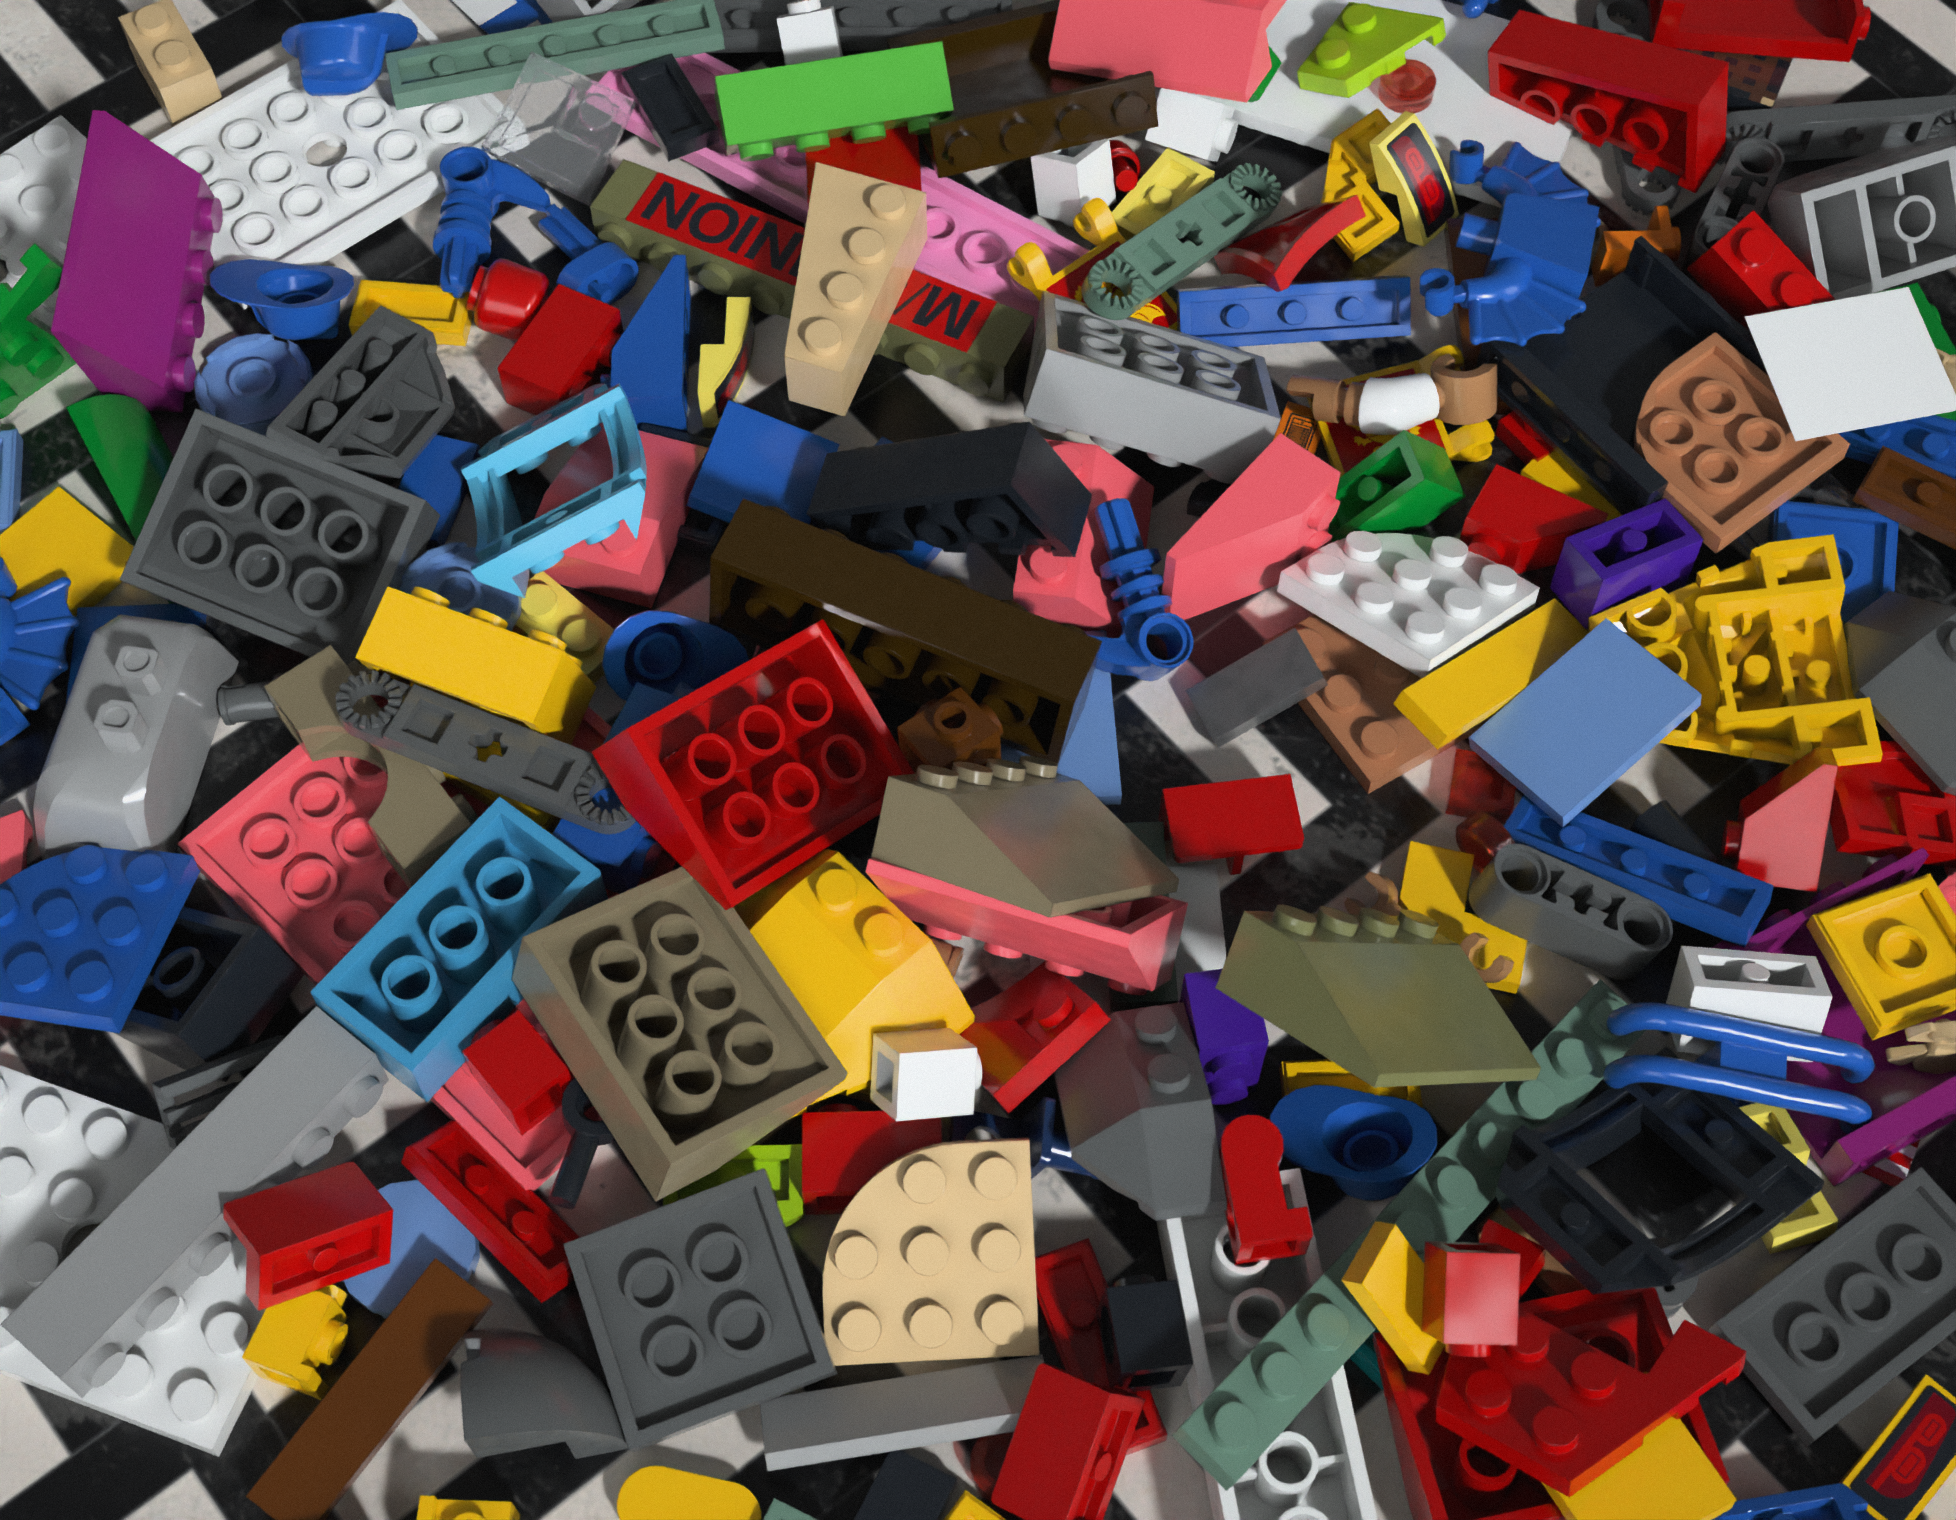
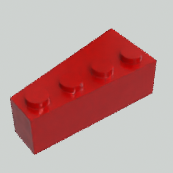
(1616, 90)

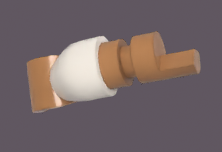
(1404, 402)

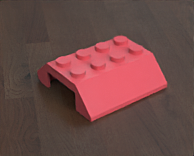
(1186, 44)

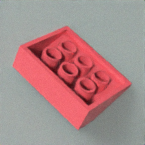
(1123, 941)

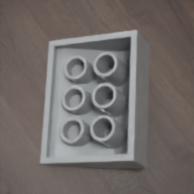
(1148, 389)

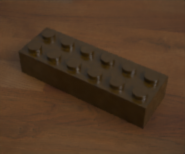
(902, 626)

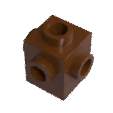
(951, 732)

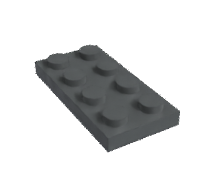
(1852, 1309)

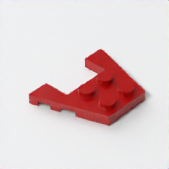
(1565, 1405)

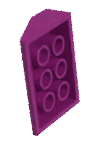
(136, 267)

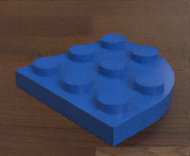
(87, 933)

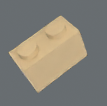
(170, 60)

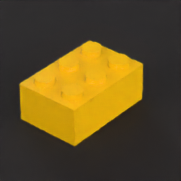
(478, 662)

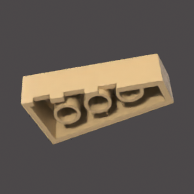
(850, 276)

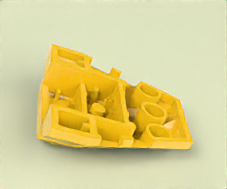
(1762, 653)

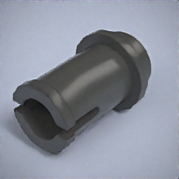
(245, 702)

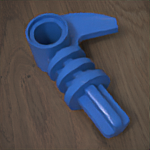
(472, 198)
(1144, 606)

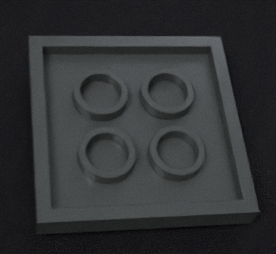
(699, 1310)

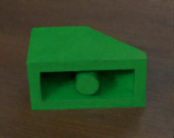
(1396, 488)

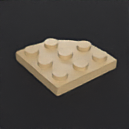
(936, 1259)

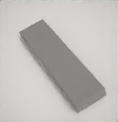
(895, 1413)

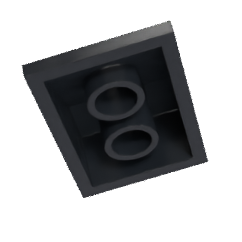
(210, 990)

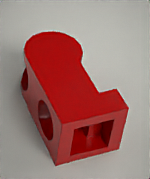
(1255, 1198)

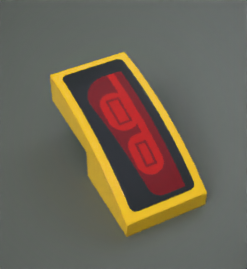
(1908, 1455)

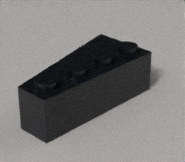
(954, 491)

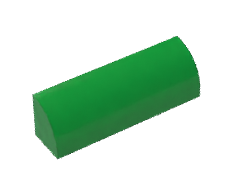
(126, 452)

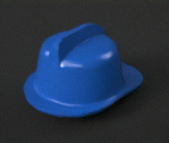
(346, 52)
(287, 297)
(668, 648)
(1356, 1138)

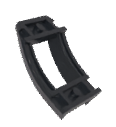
(1594, 1238)

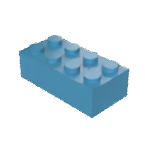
(451, 945)

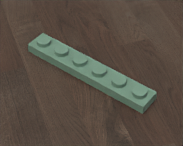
(580, 44)

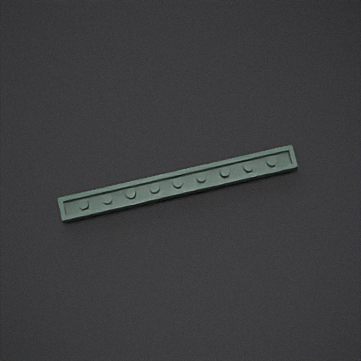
(1435, 1205)

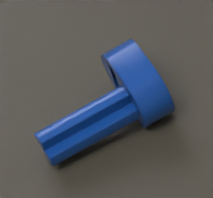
(596, 267)

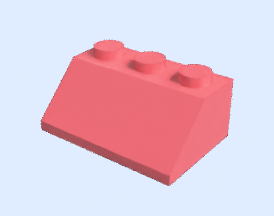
(1072, 587)

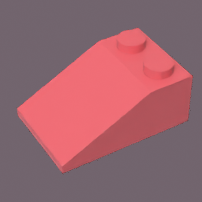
(1253, 530)
(620, 563)

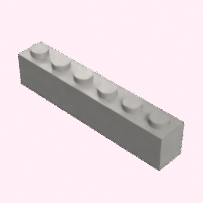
(173, 1224)

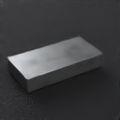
(1256, 687)

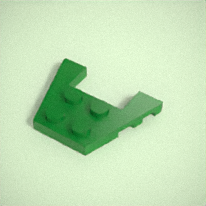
(27, 347)

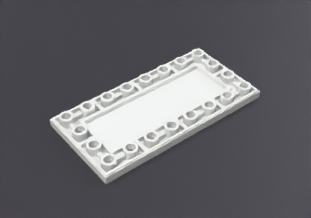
(1460, 101)

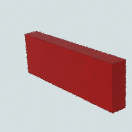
(494, 1208)
(1067, 1297)

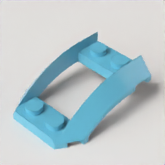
(512, 549)

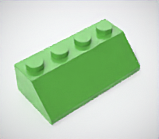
(833, 99)

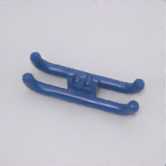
(1745, 1062)

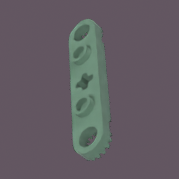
(1156, 257)

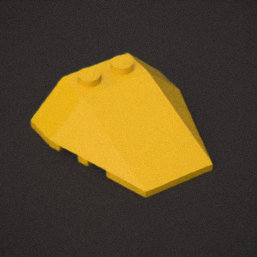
(852, 961)

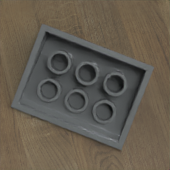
(276, 539)

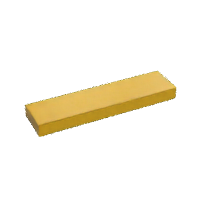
(1489, 674)

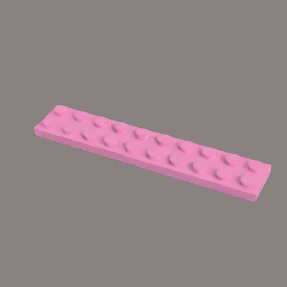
(965, 231)

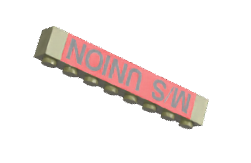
(757, 256)

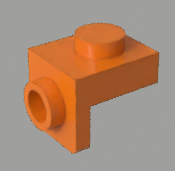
(1617, 245)

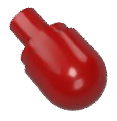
(1125, 166)

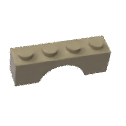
(416, 814)

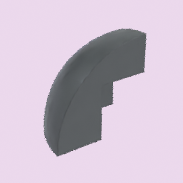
(533, 1394)

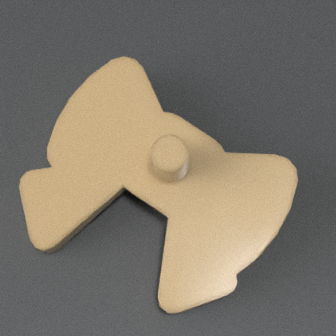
(1934, 1056)

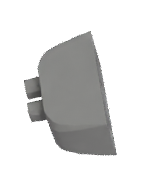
(1872, 217)
(132, 738)

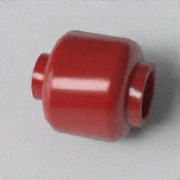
(507, 297)

